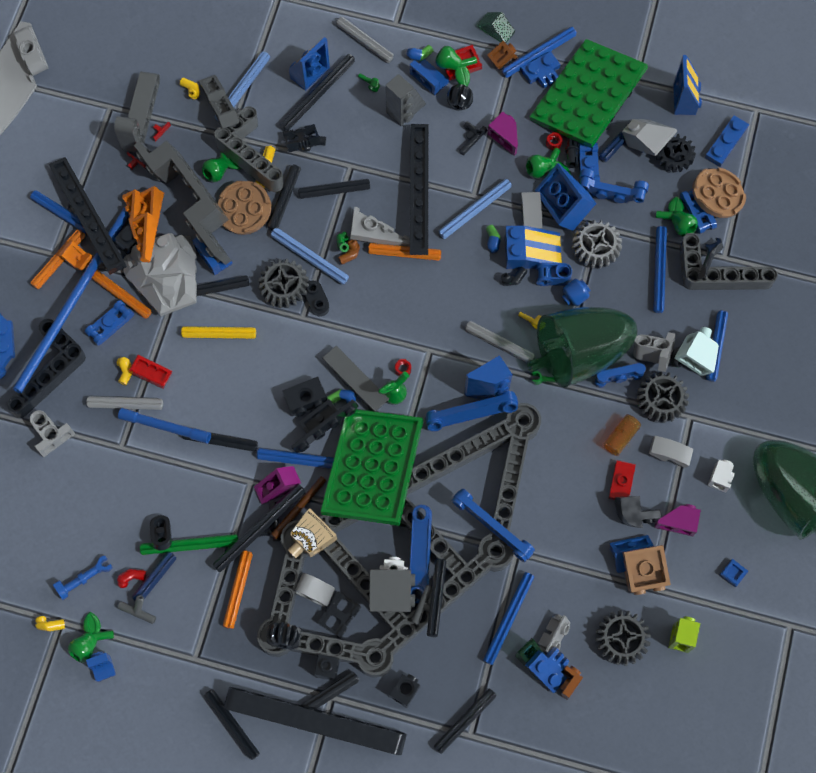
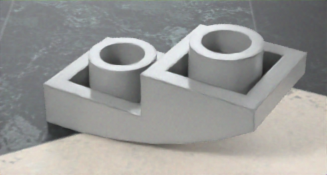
(531, 209)
(671, 450)

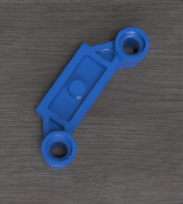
(613, 192)
(7, 347)

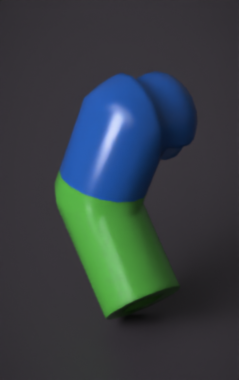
(418, 54)
(494, 239)
(340, 394)

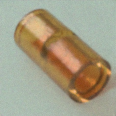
(622, 435)

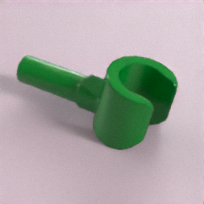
(373, 83)
(542, 378)

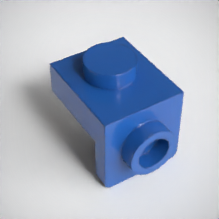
(101, 665)

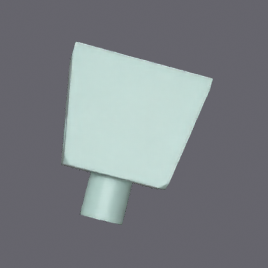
(699, 352)

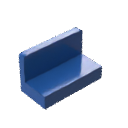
(428, 76)
(214, 266)
(628, 545)

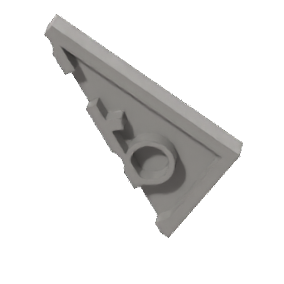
(375, 231)

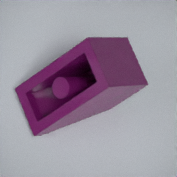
(504, 131)
(277, 483)
(681, 520)

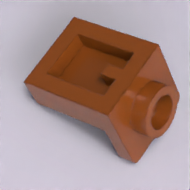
(502, 54)
(569, 686)

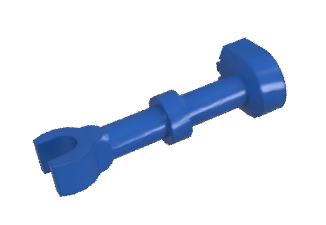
(82, 578)

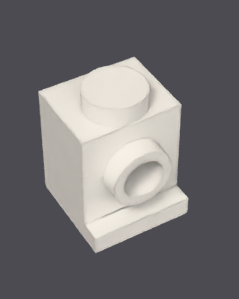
(722, 476)

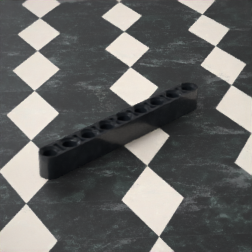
(315, 721)

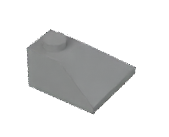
(647, 135)

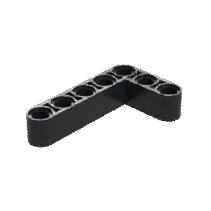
(48, 371)

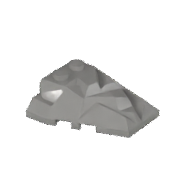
(169, 277)

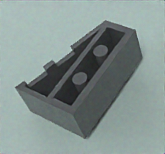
(402, 100)

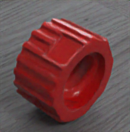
(556, 136)
(402, 362)

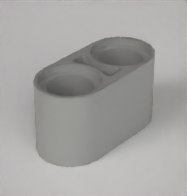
(314, 590)

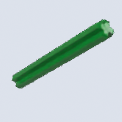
(192, 544)

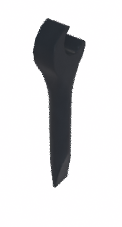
(712, 250)

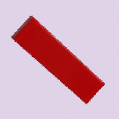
(161, 131)
(134, 162)

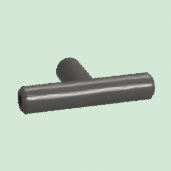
(422, 605)
(137, 610)

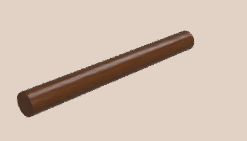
(298, 507)

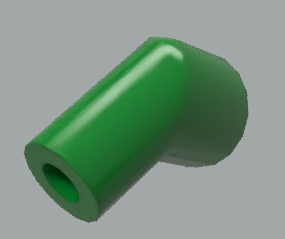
(341, 238)

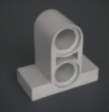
(654, 349)
(45, 429)

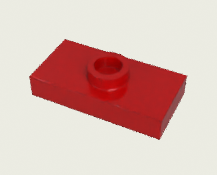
(150, 371)
(622, 479)

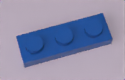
(726, 141)

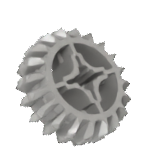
(586, 236)

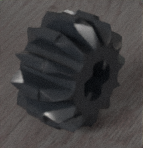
(283, 636)

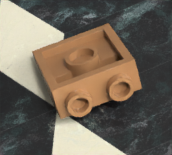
(646, 569)

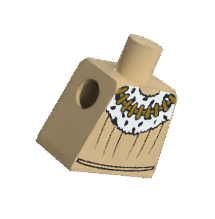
(310, 535)

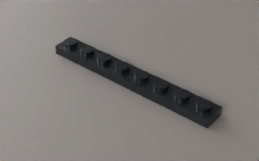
(419, 188)
(87, 216)

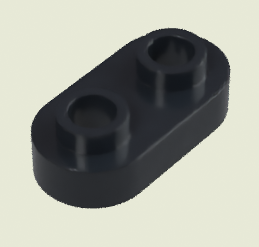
(316, 297)
(160, 532)

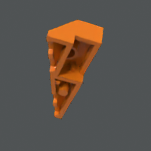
(144, 216)

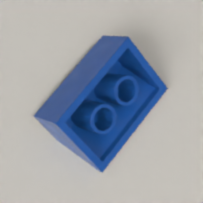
(488, 380)

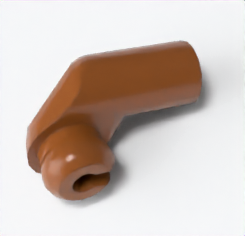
(351, 254)

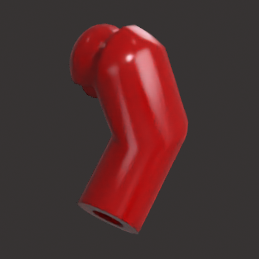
(128, 575)

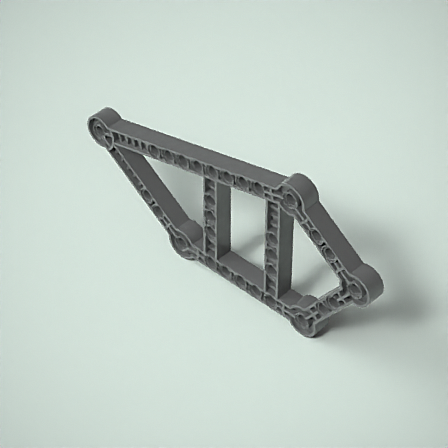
(478, 567)

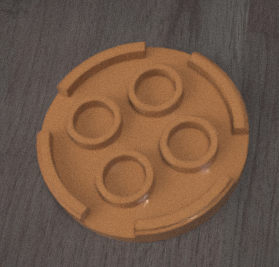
(719, 192)
(245, 206)

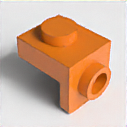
(75, 255)

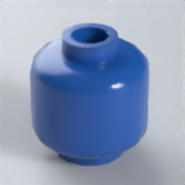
(576, 292)

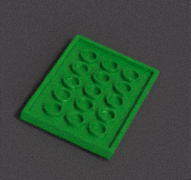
(588, 93)
(372, 467)

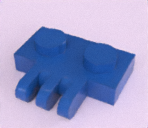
(542, 69)
(549, 668)

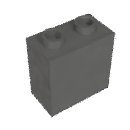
(391, 590)

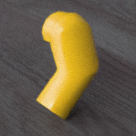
(193, 88)
(124, 364)
(41, 624)

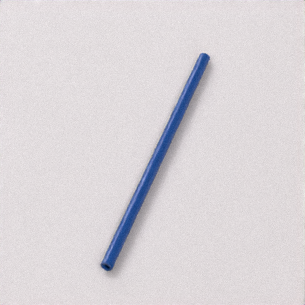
(67, 308)

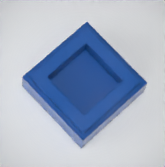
(733, 572)

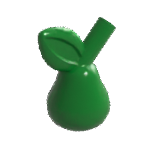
(448, 59)
(539, 165)
(215, 168)
(683, 222)
(395, 389)
(83, 646)

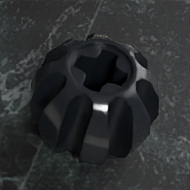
(460, 97)

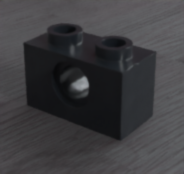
(294, 394)

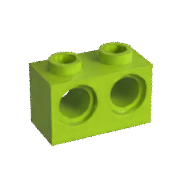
(684, 634)

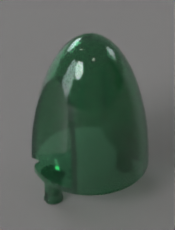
(582, 342)
(789, 483)

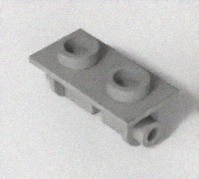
(559, 627)

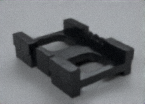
(302, 140)
(344, 617)

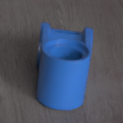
(552, 274)

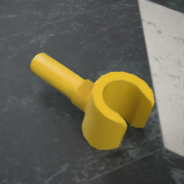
(534, 322)

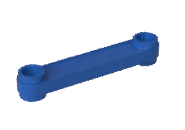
(506, 402)
(420, 548)
(522, 549)

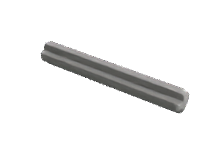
(365, 40)
(499, 341)
(124, 402)

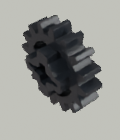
(683, 158)

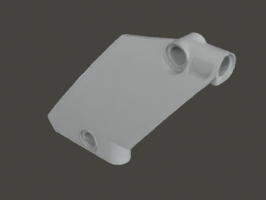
(19, 62)

